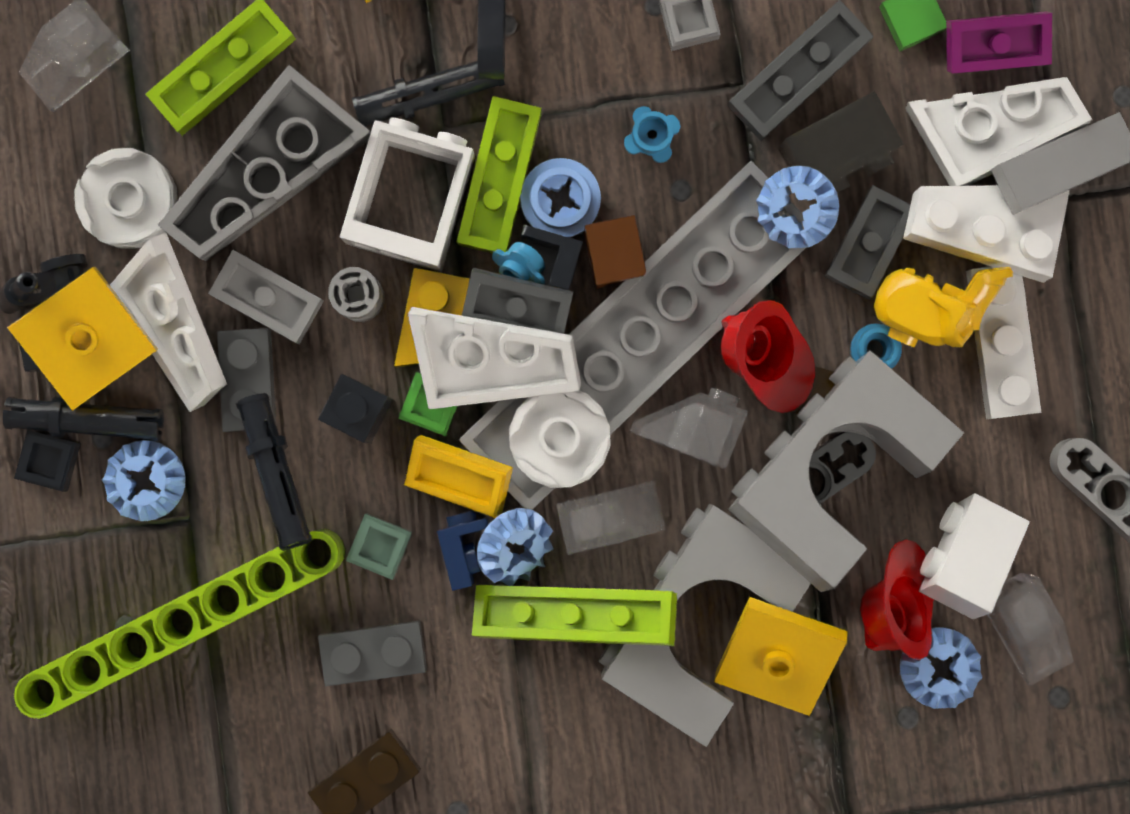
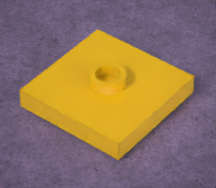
(83, 338)
(780, 656)

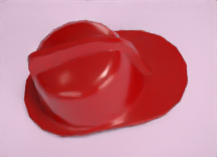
(769, 355)
(895, 610)

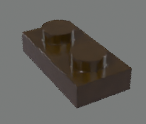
(366, 777)

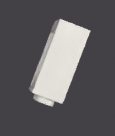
(405, 136)

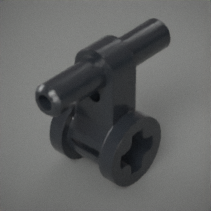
(54, 275)

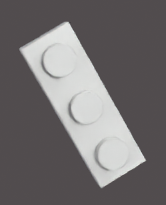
(1007, 353)

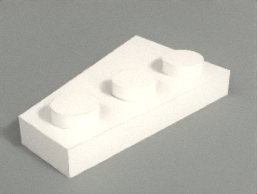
(986, 129)
(981, 228)
(164, 307)
(488, 360)

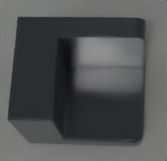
(558, 253)

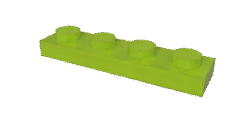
(575, 614)

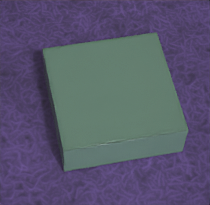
(379, 546)

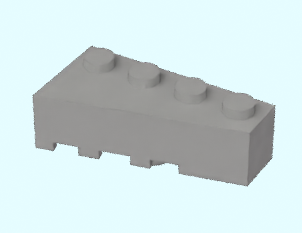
(265, 162)

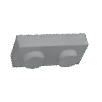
(266, 297)

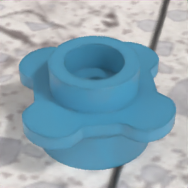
(648, 120)
(520, 262)

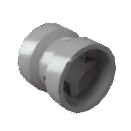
(364, 300)

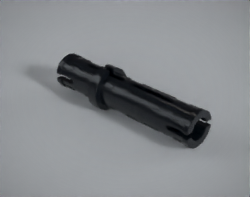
(370, 107)
(85, 419)
(273, 470)

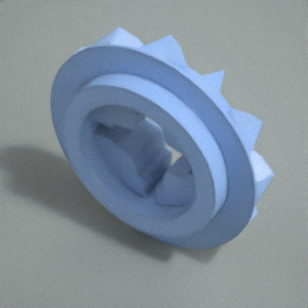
(553, 176)
(806, 184)
(166, 474)
(519, 527)
(943, 692)

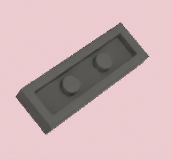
(800, 70)

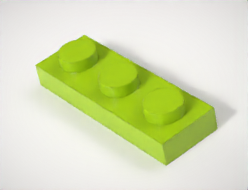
(220, 66)
(499, 175)

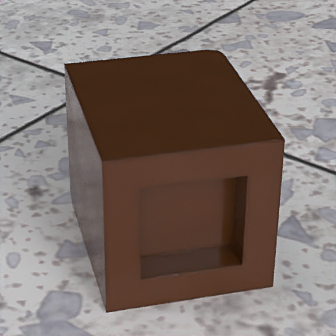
(614, 251)

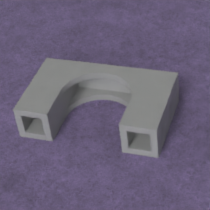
(780, 500)
(714, 550)

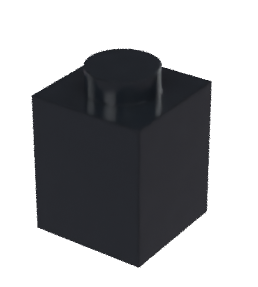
(355, 409)

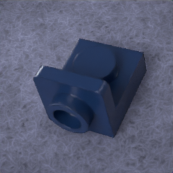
(458, 556)

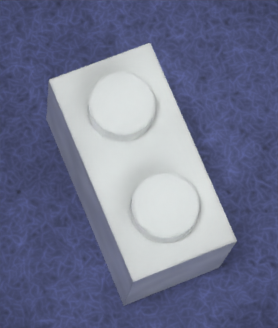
(972, 555)

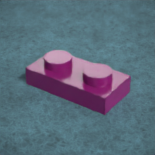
(999, 42)

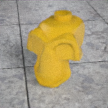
(923, 311)

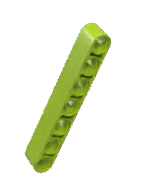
(158, 630)

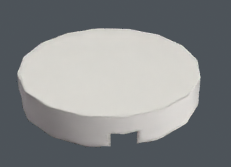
(124, 197)
(559, 438)

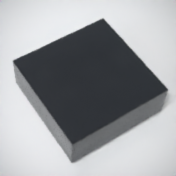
(47, 460)

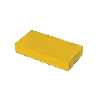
(458, 476)

